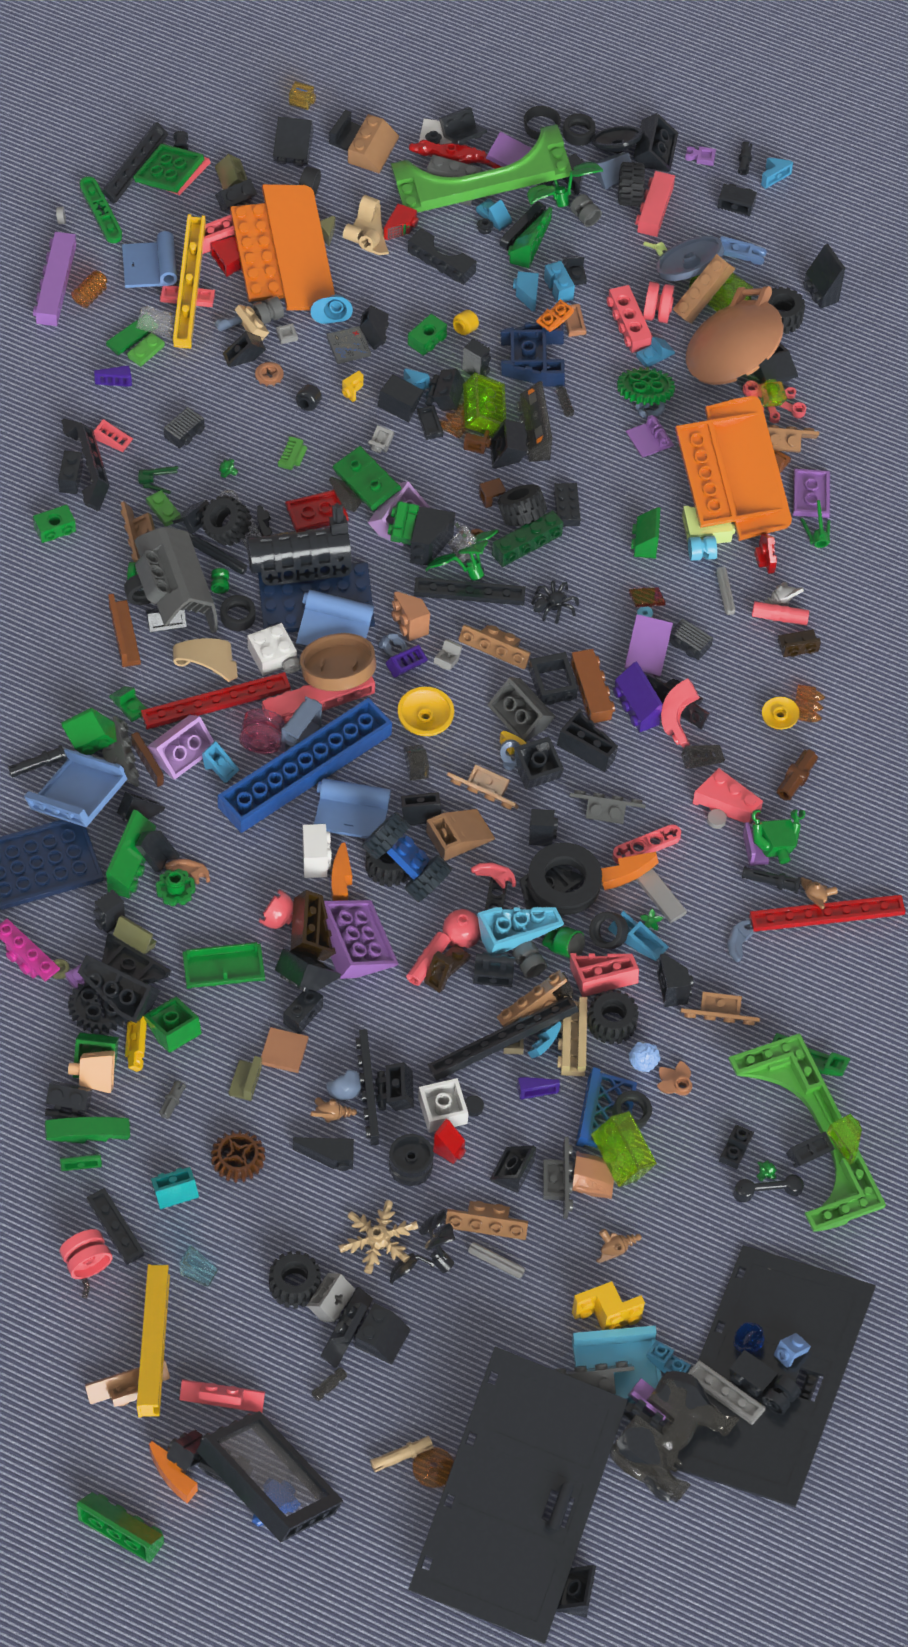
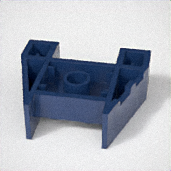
(529, 355)

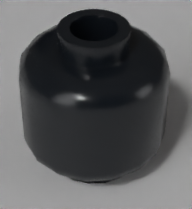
(308, 397)

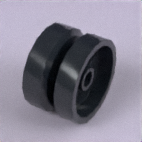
(411, 1159)

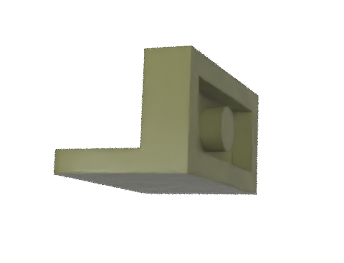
(230, 171)
(134, 935)
(246, 1079)

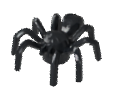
(553, 601)

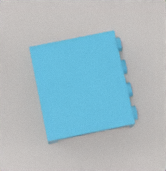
(616, 1346)

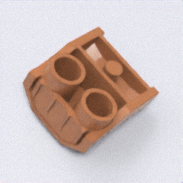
(592, 1176)

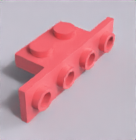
(222, 1395)

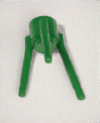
(820, 537)

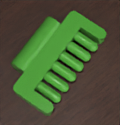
(293, 454)

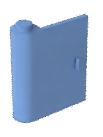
(152, 262)
(331, 615)
(351, 807)

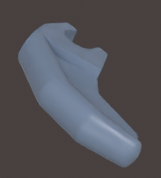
(737, 937)

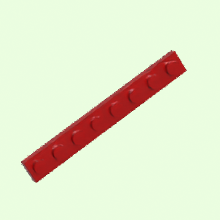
(215, 700)
(832, 913)

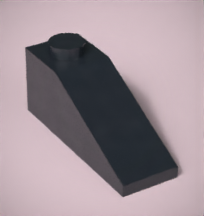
(331, 1152)

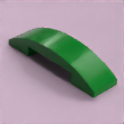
(827, 1064)

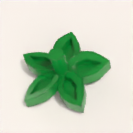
(650, 921)

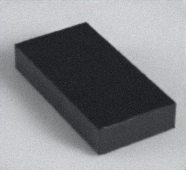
(430, 422)

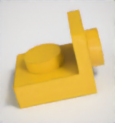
(351, 385)

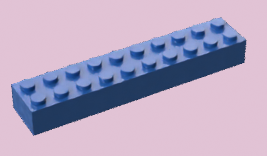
(304, 765)

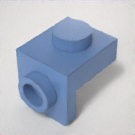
(791, 1348)

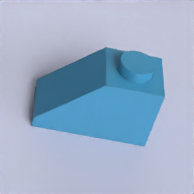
(526, 288)

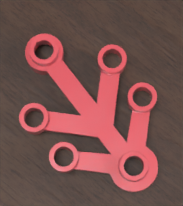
(798, 409)

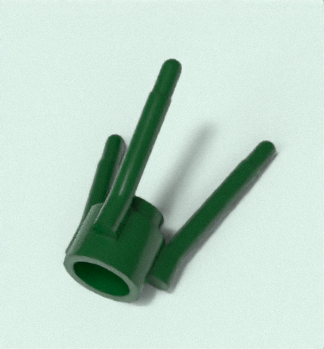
(146, 477)

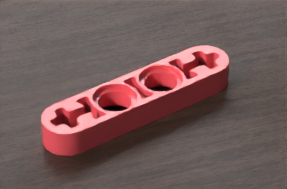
(645, 842)

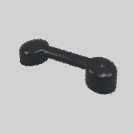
(745, 1188)

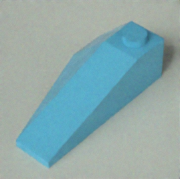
(508, 928)

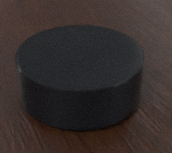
(474, 1105)

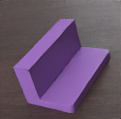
(754, 853)
(642, 1391)

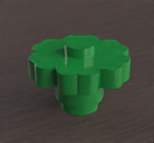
(175, 887)

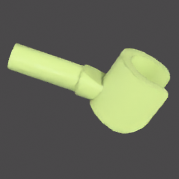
(659, 247)

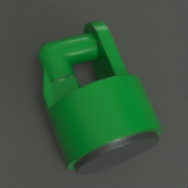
(565, 942)

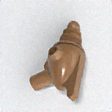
(817, 892)
(331, 1110)
(615, 1244)

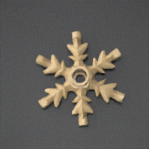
(378, 1237)

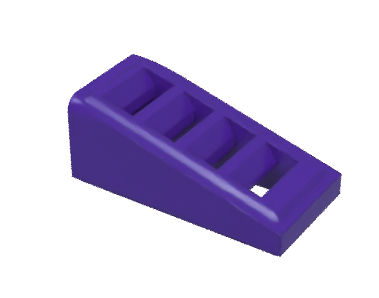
(113, 376)
(396, 666)
(536, 1087)

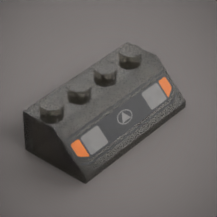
(537, 425)

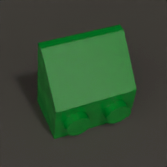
(646, 534)
(90, 731)
(173, 1024)
(94, 1043)

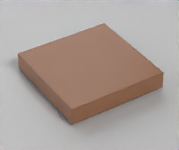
(284, 1050)

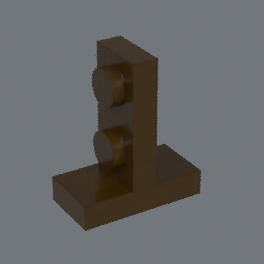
(444, 966)

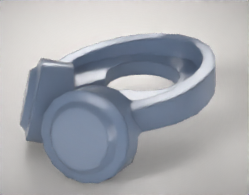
(644, 414)
(384, 643)
(508, 762)

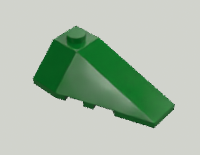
(528, 242)

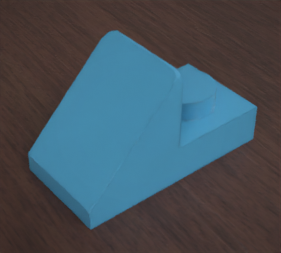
(775, 171)
(495, 213)
(655, 352)
(417, 378)
(216, 759)

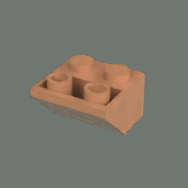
(411, 616)

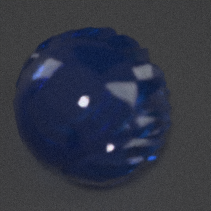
(749, 1337)

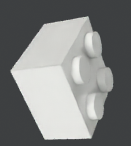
(271, 648)
(316, 851)
(442, 1102)

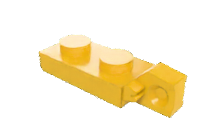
(135, 1044)

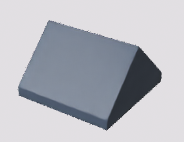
(611, 168)

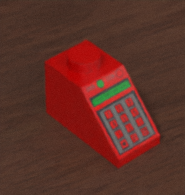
(400, 222)

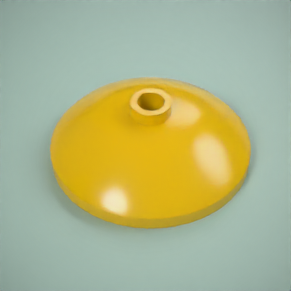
(426, 703)

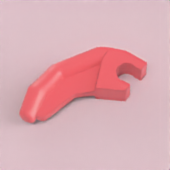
(498, 872)

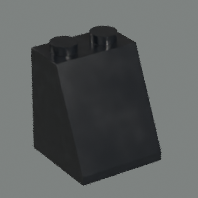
(293, 141)
(431, 534)

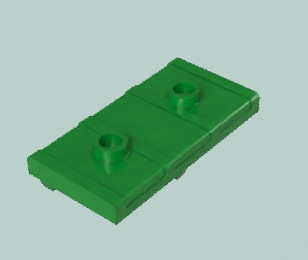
(366, 478)
(223, 965)

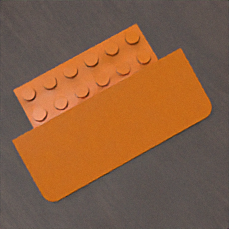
(283, 247)
(734, 469)

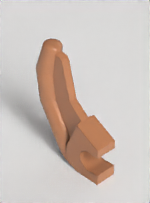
(194, 868)

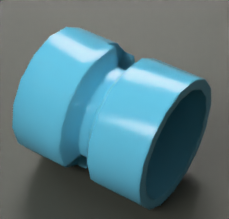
(702, 548)

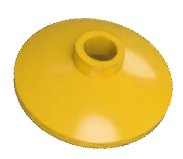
(780, 707)

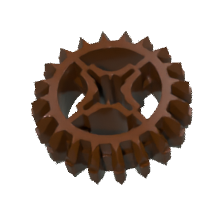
(239, 1146)

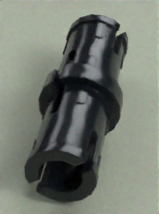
(745, 158)

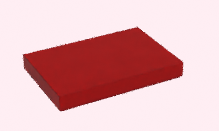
(312, 511)

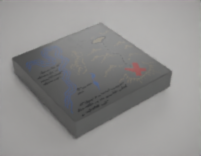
(348, 345)

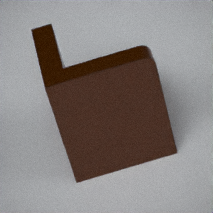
(489, 490)

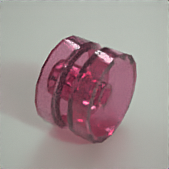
(261, 731)

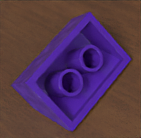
(638, 698)

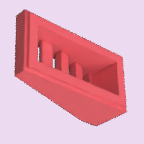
(115, 432)

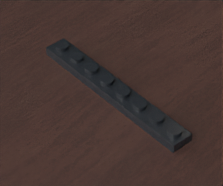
(503, 1037)

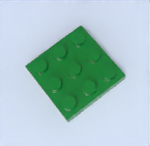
(169, 168)

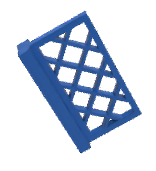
(591, 1103)

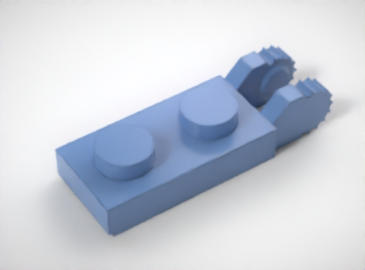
(743, 250)

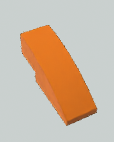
(628, 869)
(341, 875)
(172, 1474)

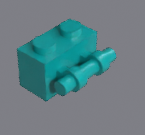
(175, 1187)

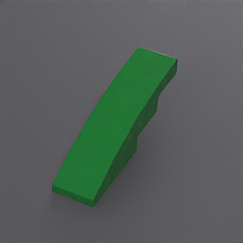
(87, 1128)

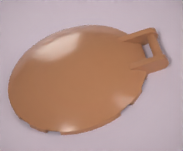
(735, 338)

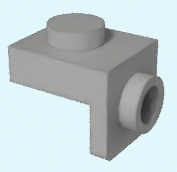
(381, 439)
(448, 655)

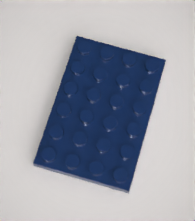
(284, 601)
(46, 862)

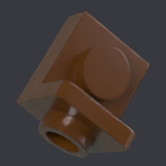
(477, 443)

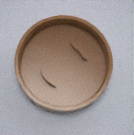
(338, 662)

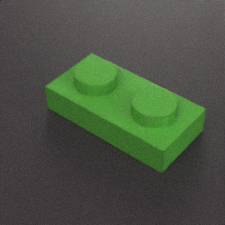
(146, 349)
(162, 507)

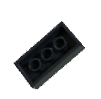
(567, 503)

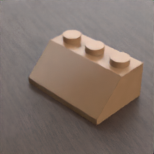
(372, 144)

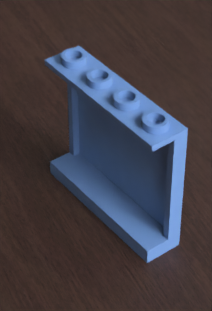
(78, 789)

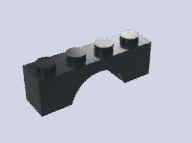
(458, 267)

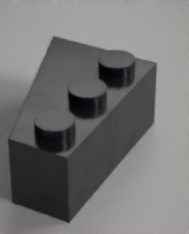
(587, 742)

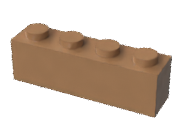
(704, 288)

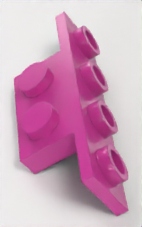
(26, 953)

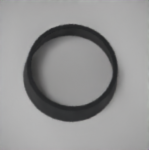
(540, 111)

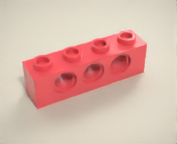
(629, 318)

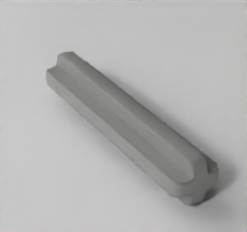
(725, 589)
(496, 1260)

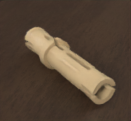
(405, 1452)

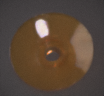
(432, 1476)

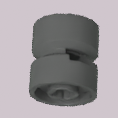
(585, 210)
(269, 310)
(529, 959)

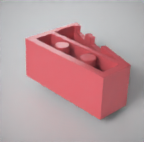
(728, 795)
(603, 973)

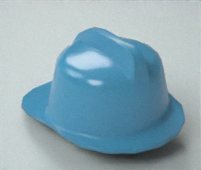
(331, 309)

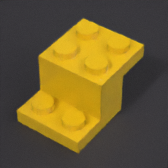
(608, 1307)

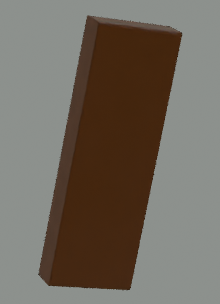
(147, 759)

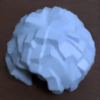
(644, 1056)

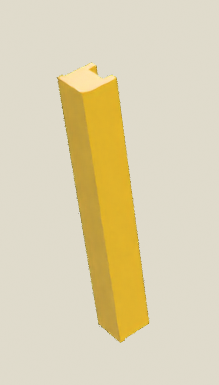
(189, 282)
(153, 1341)

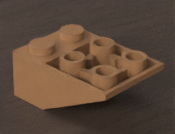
(458, 832)

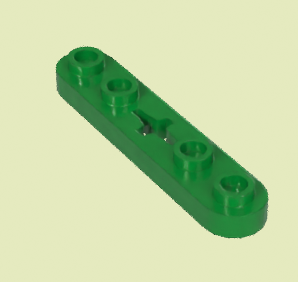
(106, 222)

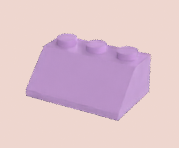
(382, 516)
(181, 746)

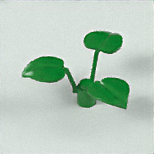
(560, 193)
(474, 565)

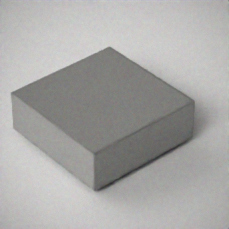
(287, 333)

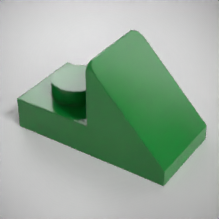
(128, 702)

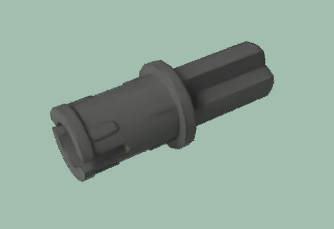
(172, 1099)

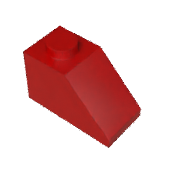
(449, 1142)

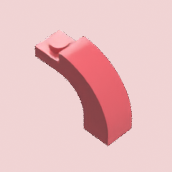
(673, 705)

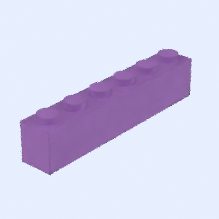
(55, 279)

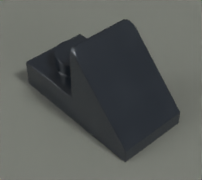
(575, 267)

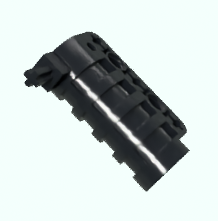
(302, 552)

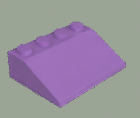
(358, 939)

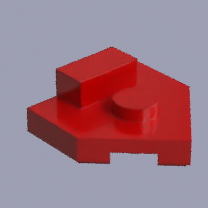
(765, 553)

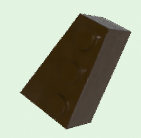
(309, 927)

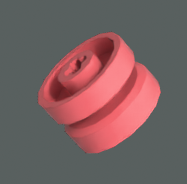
(659, 302)
(85, 1254)

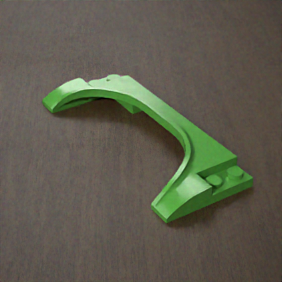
(542, 164)
(792, 1067)

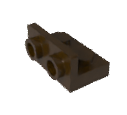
(799, 643)

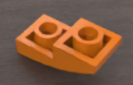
(556, 316)

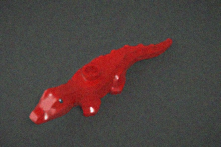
(451, 151)

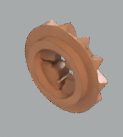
(274, 370)

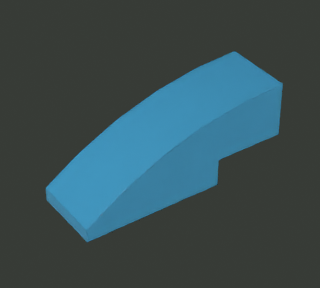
(641, 938)

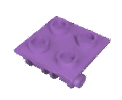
(649, 437)

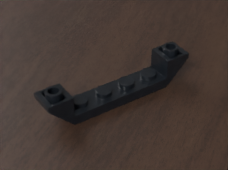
(96, 492)

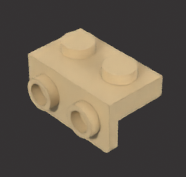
(251, 321)

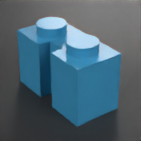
(559, 279)

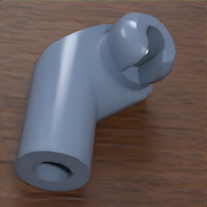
(227, 323)

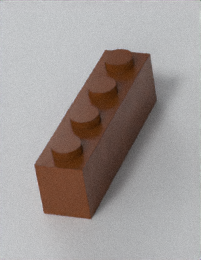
(592, 686)

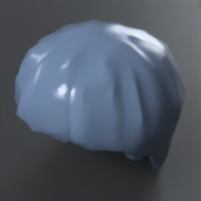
(345, 1086)

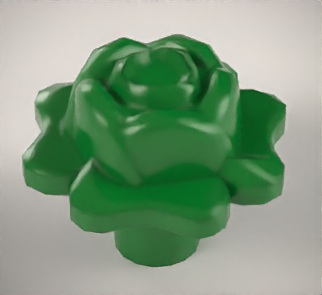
(227, 468)
(767, 1170)

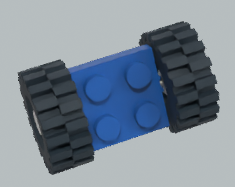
(424, 873)

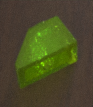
(773, 393)
(846, 1136)

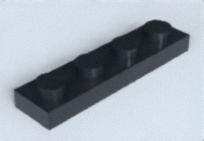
(115, 1226)

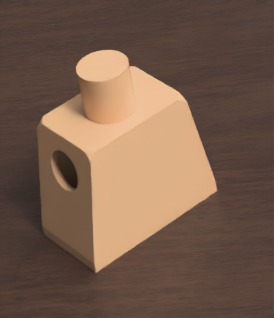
(95, 1070)

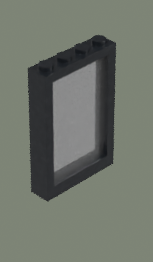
(269, 1475)

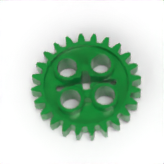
(646, 386)

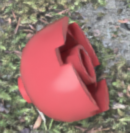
(278, 911)
(462, 928)

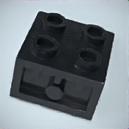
(461, 126)

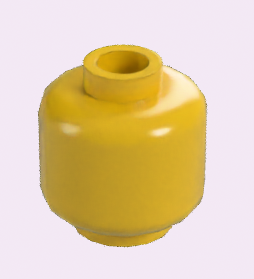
(465, 322)

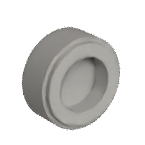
(60, 214)
(292, 665)
(716, 818)

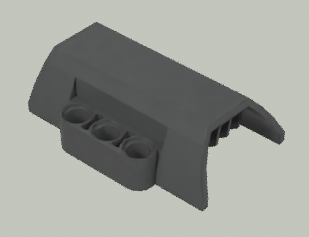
(173, 575)

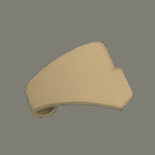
(367, 227)
(208, 652)

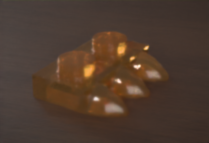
(455, 423)
(806, 701)

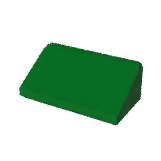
(80, 1162)

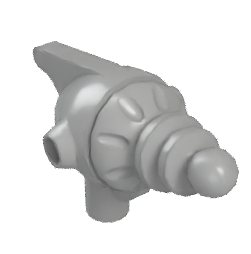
(783, 594)

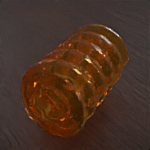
(90, 289)

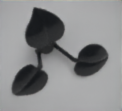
(439, 1256)

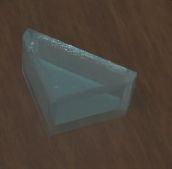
(197, 1267)

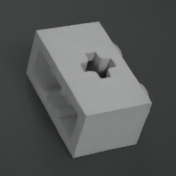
(331, 1297)

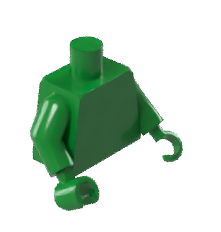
(778, 836)

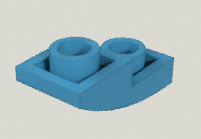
(545, 1040)
(664, 1360)

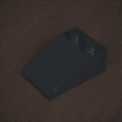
(825, 278)

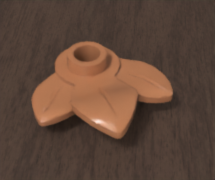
(672, 1079)

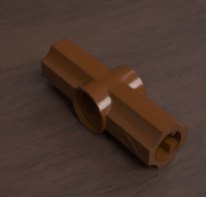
(797, 774)

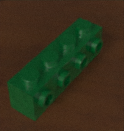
(527, 538)

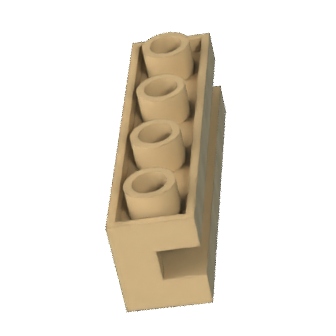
(574, 1041)

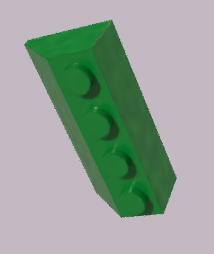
(127, 860)
(120, 1526)

